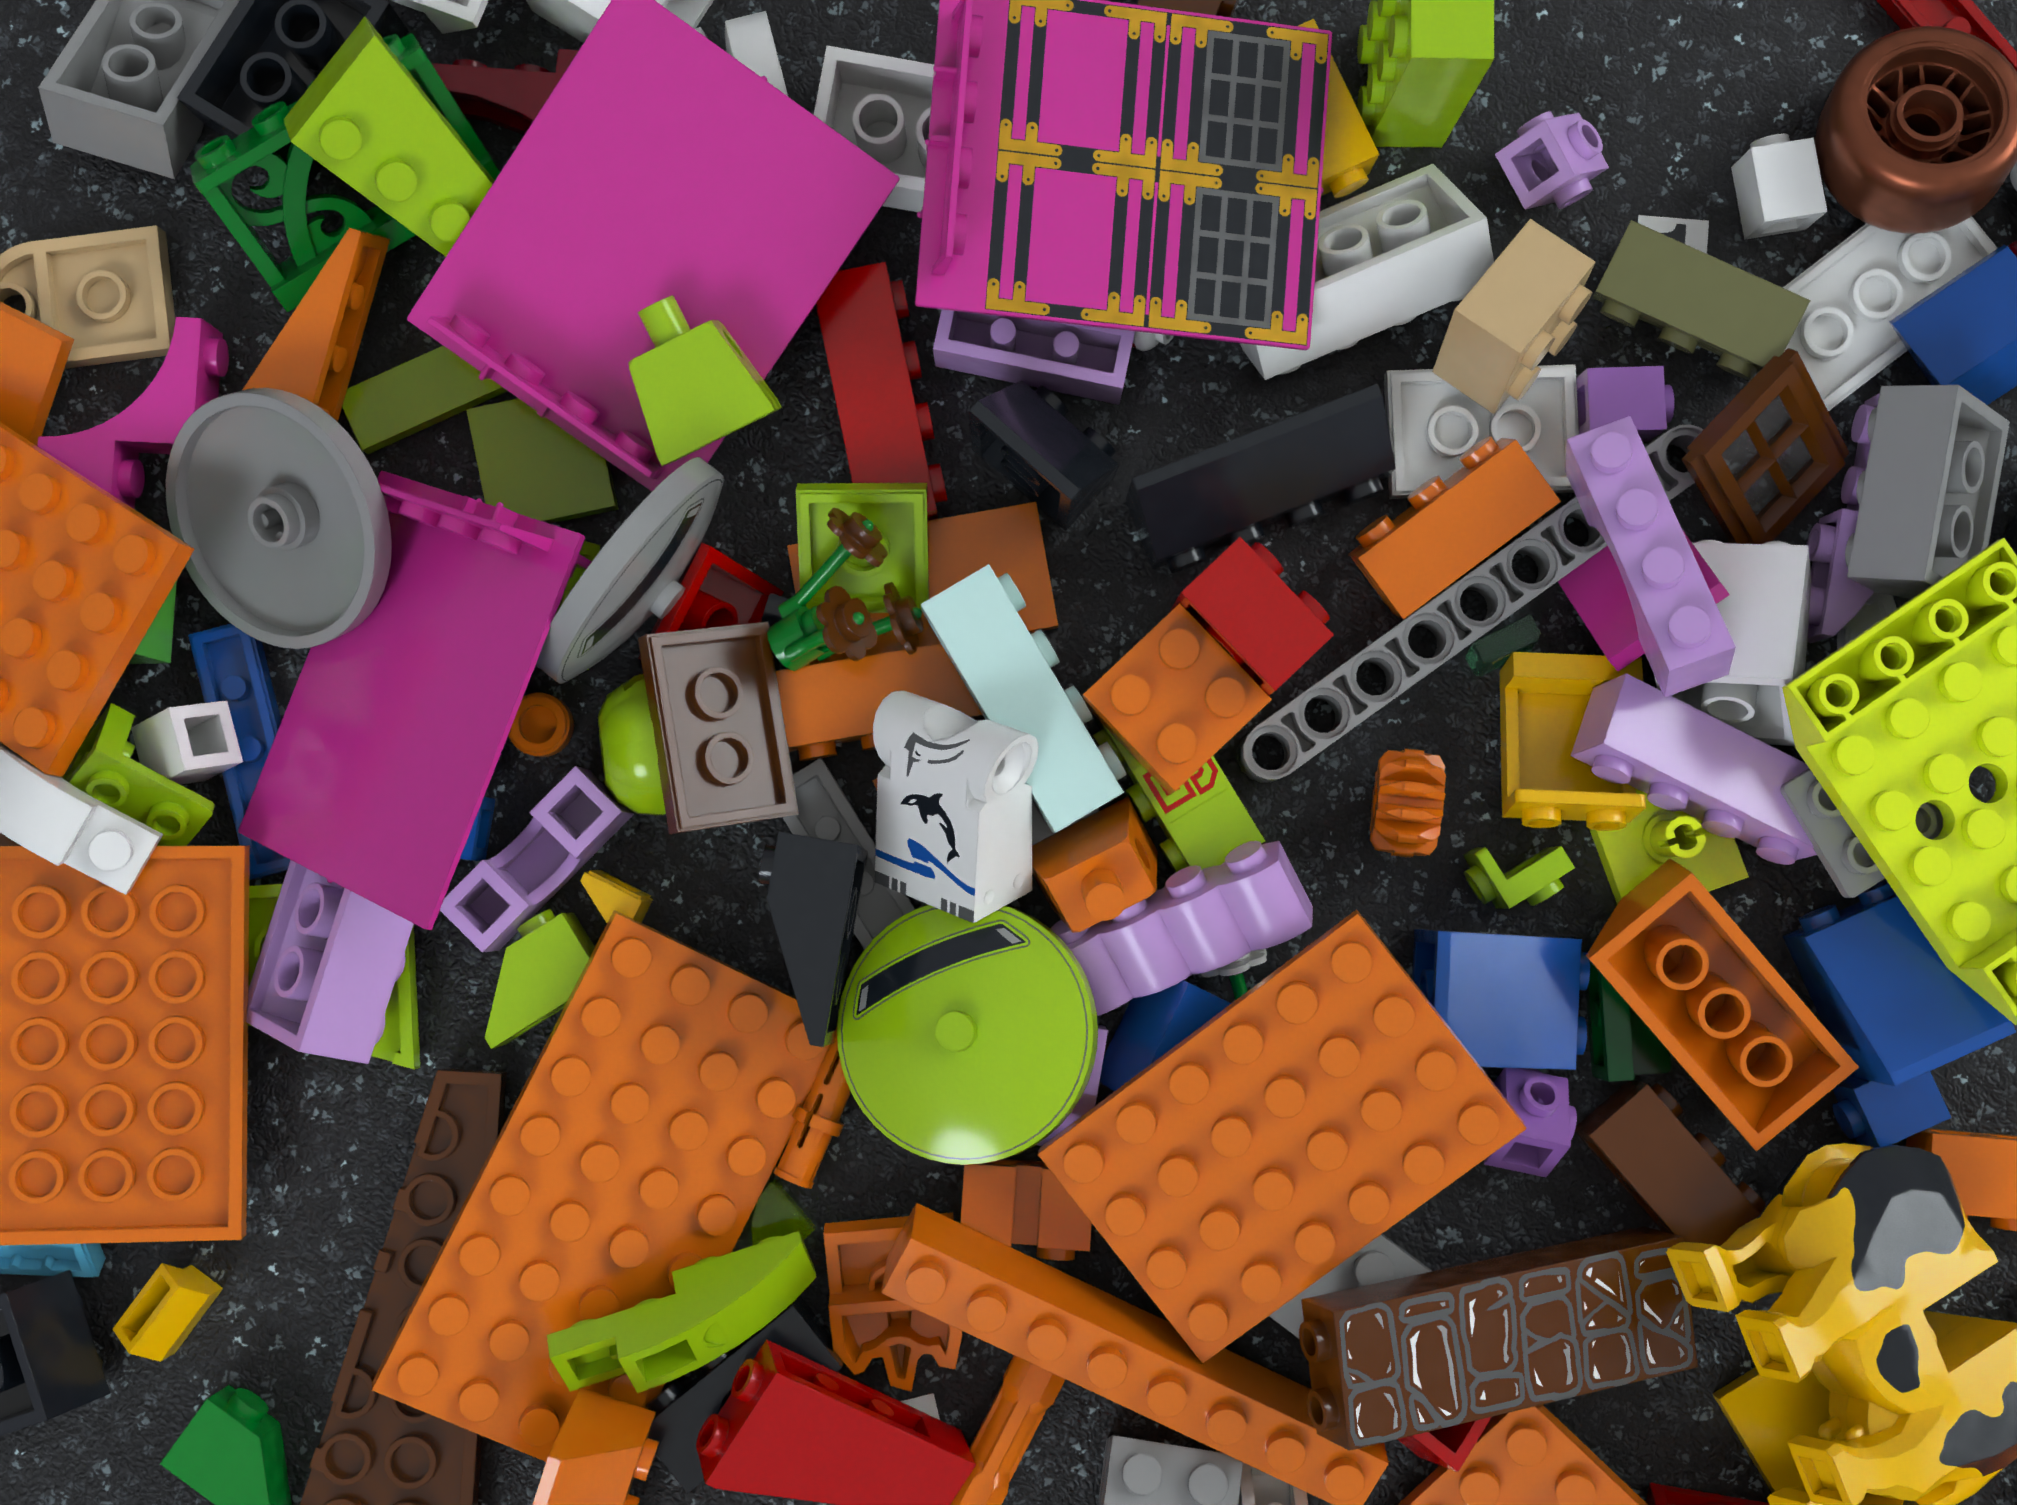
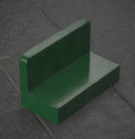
(1618, 1037)

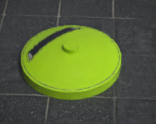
(967, 1034)

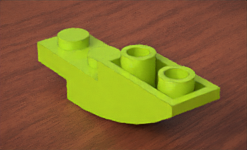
(712, 1312)

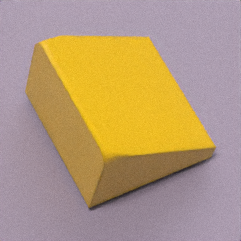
(613, 894)

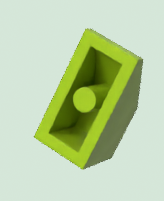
(537, 975)

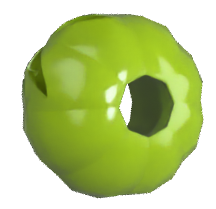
(630, 749)

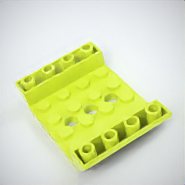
(1905, 724)

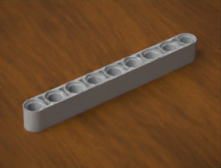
(1445, 619)

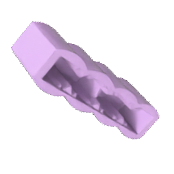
(1193, 925)

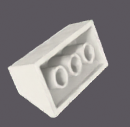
(1386, 263)

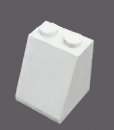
(1770, 632)

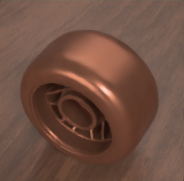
(1919, 129)

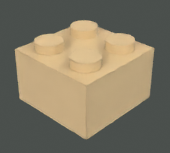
(1515, 317)

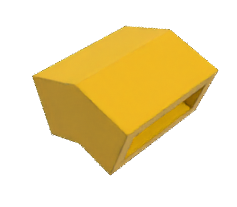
(166, 1311)

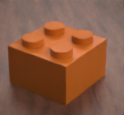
(1175, 699)

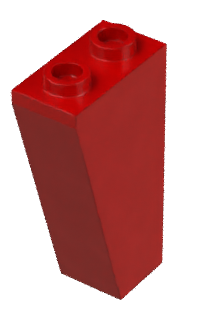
(827, 1439)

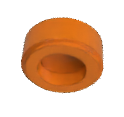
(542, 725)

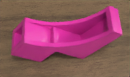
(152, 422)

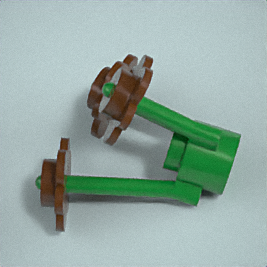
(842, 622)

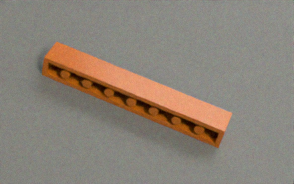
(1121, 1355)

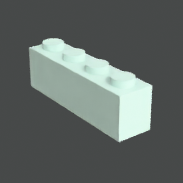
(1015, 687)

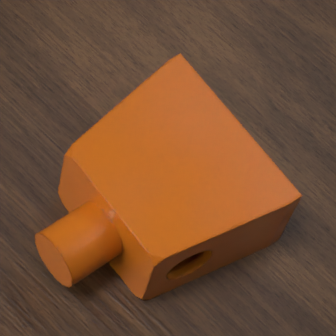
(1097, 866)

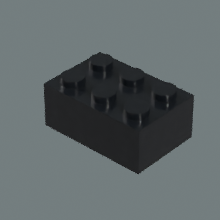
(272, 55)

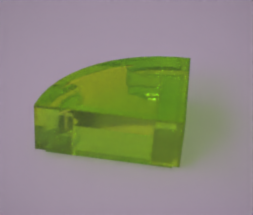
(778, 1215)

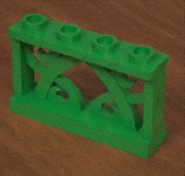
(309, 244)

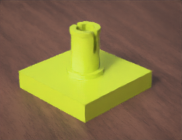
(1661, 835)

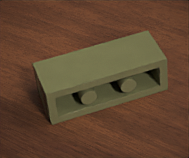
(1698, 301)

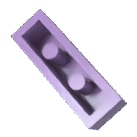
(1044, 353)

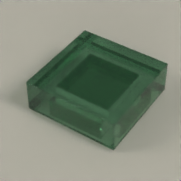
(1497, 647)

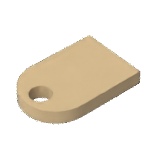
(98, 289)

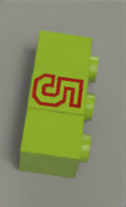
(1199, 819)

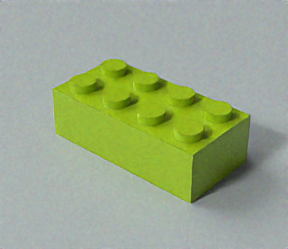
(1422, 67)

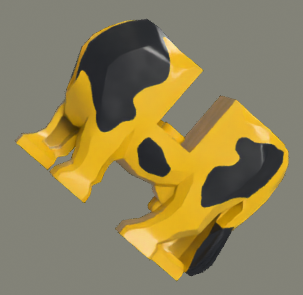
(1859, 1253)

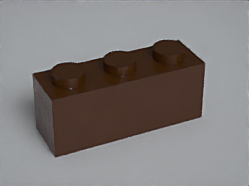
(1666, 1167)

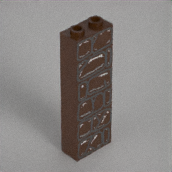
(1494, 1337)

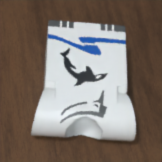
(952, 807)

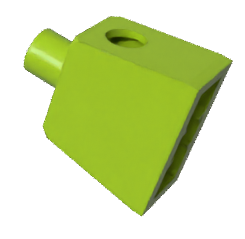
(694, 383)

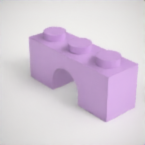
(525, 875)

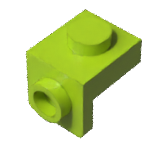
(1530, 880)

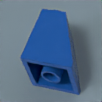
(1888, 990)
(1506, 994)

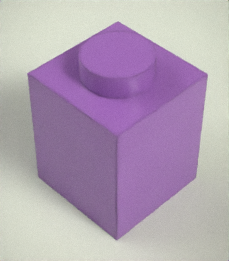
(1622, 392)

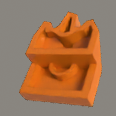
(873, 1324)

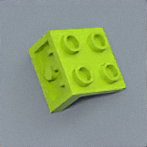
(110, 775)

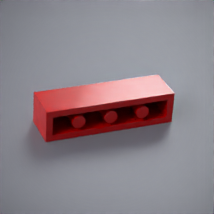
(872, 381)

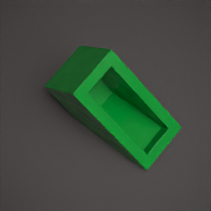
(232, 1452)

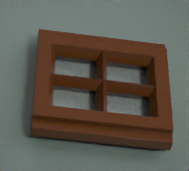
(1766, 452)

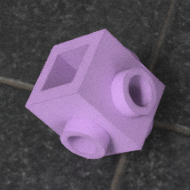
(1553, 160)

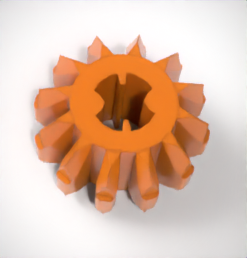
(1407, 803)

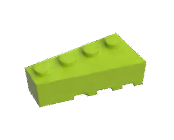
(389, 140)

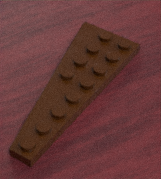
(371, 1443)

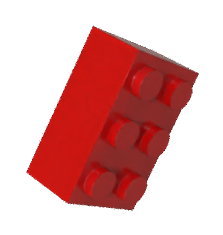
(1256, 614)

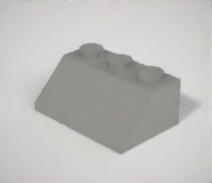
(1925, 487)

